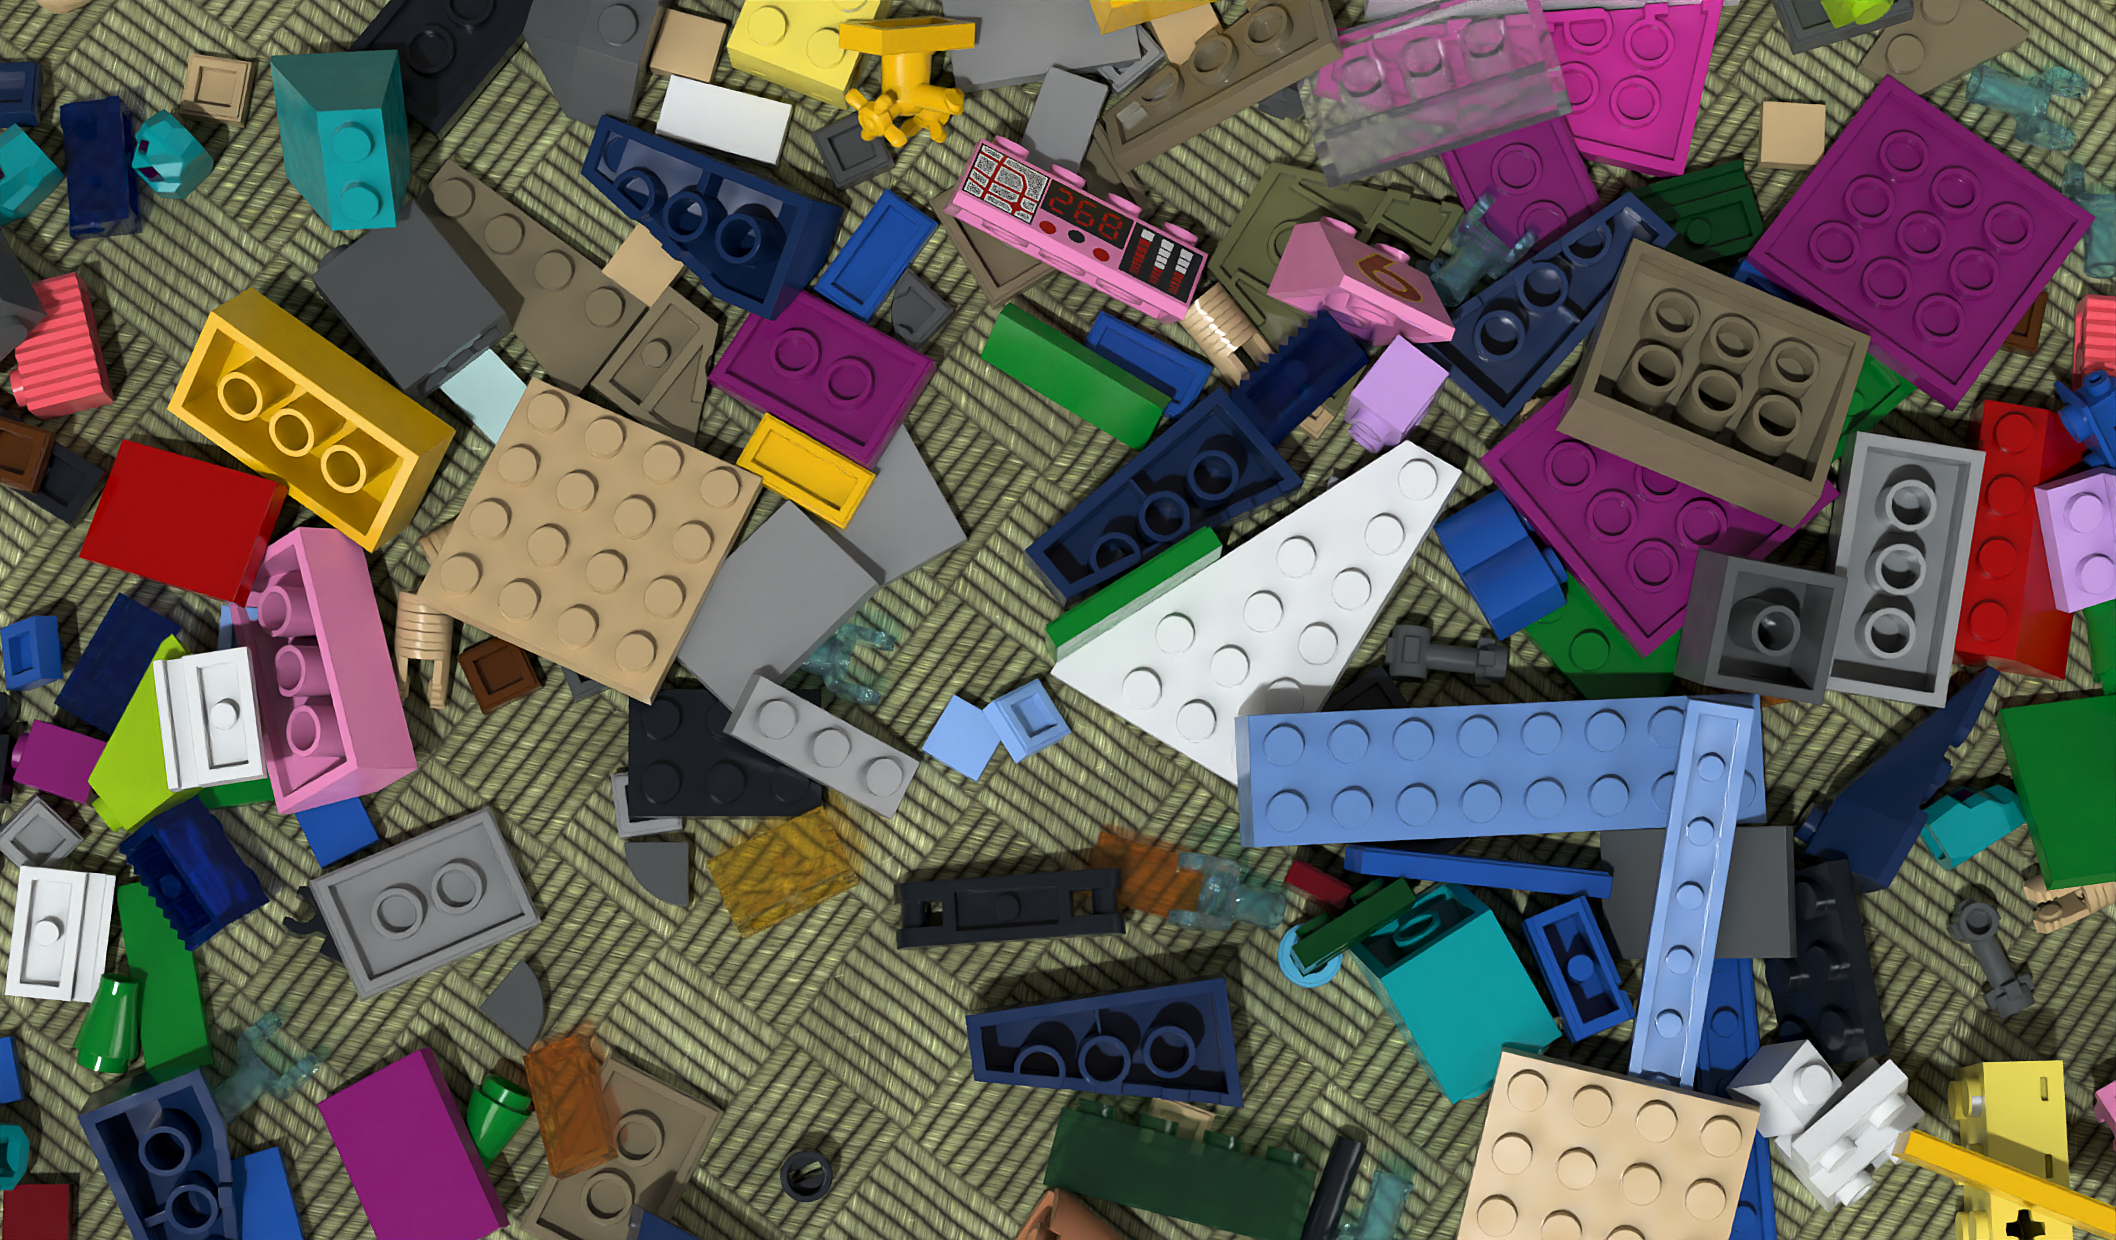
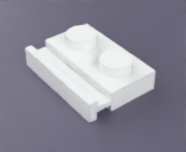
(210, 719)
(59, 933)

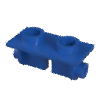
(2091, 417)

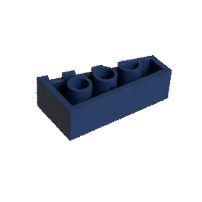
(1541, 310)
(1195, 475)
(1132, 1040)

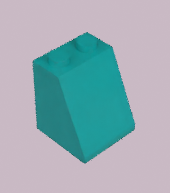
(345, 134)
(1455, 989)

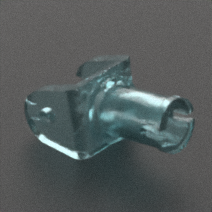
(2028, 102)
(2101, 235)
(1476, 254)
(834, 659)
(1225, 898)
(253, 1078)
(1381, 1209)

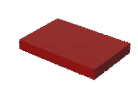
(183, 523)

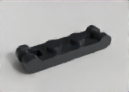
(1009, 908)

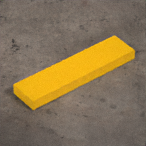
(2007, 1182)

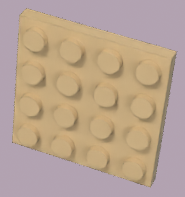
(590, 540)
(1603, 1157)

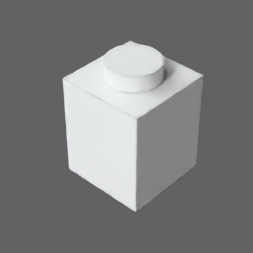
(1788, 1086)

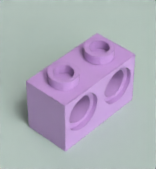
(1394, 397)

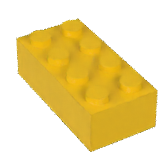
(310, 419)

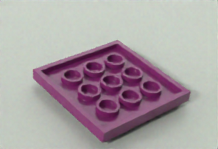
(1920, 241)
(1622, 526)

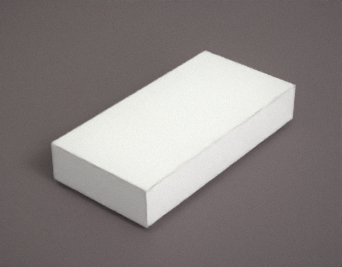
(724, 121)

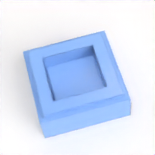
(1026, 720)
(963, 739)

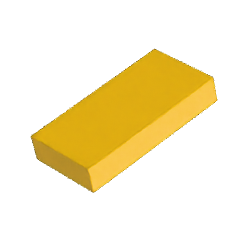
(806, 472)

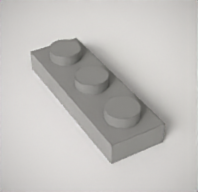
(821, 746)

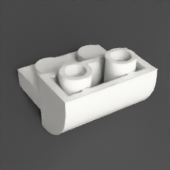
(1854, 1135)

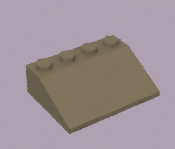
(1715, 384)

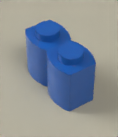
(1501, 564)

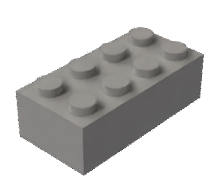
(1905, 547)

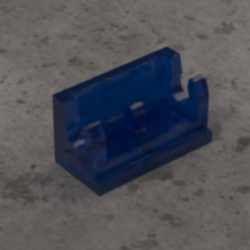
(99, 169)
(114, 663)

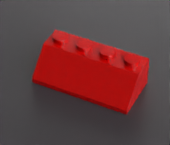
(2008, 593)

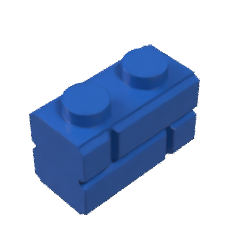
(1577, 969)

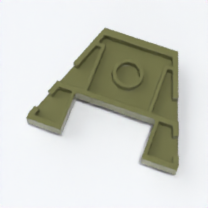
(1294, 196)

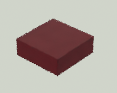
(1317, 887)
(38, 1212)

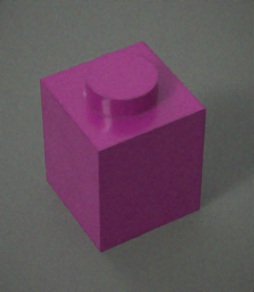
(57, 762)

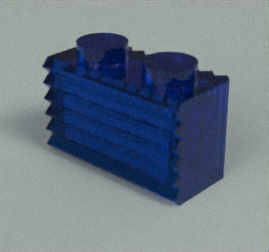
(1299, 377)
(193, 873)

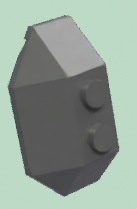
(595, 52)

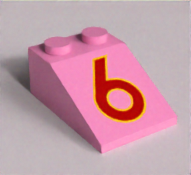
(1360, 286)

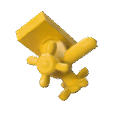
(905, 74)

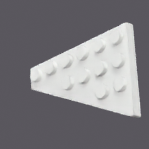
(1269, 618)

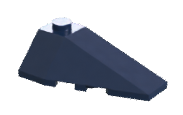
(730, 226)
(1877, 810)
(165, 1154)

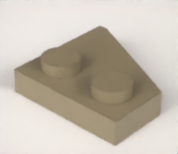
(1940, 44)
(663, 368)

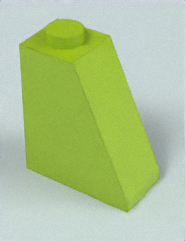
(132, 766)

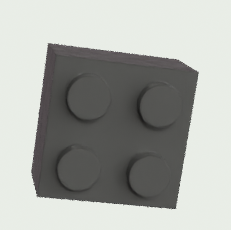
(1760, 626)

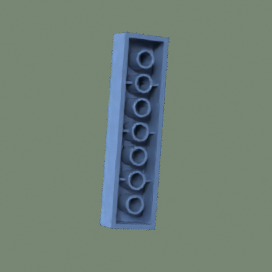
(1469, 770)

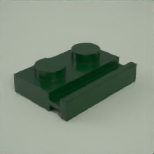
(1709, 211)
(1327, 938)

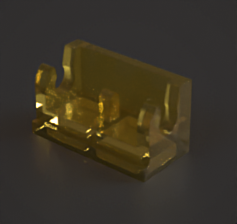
(782, 872)

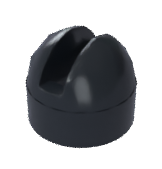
(811, 1186)

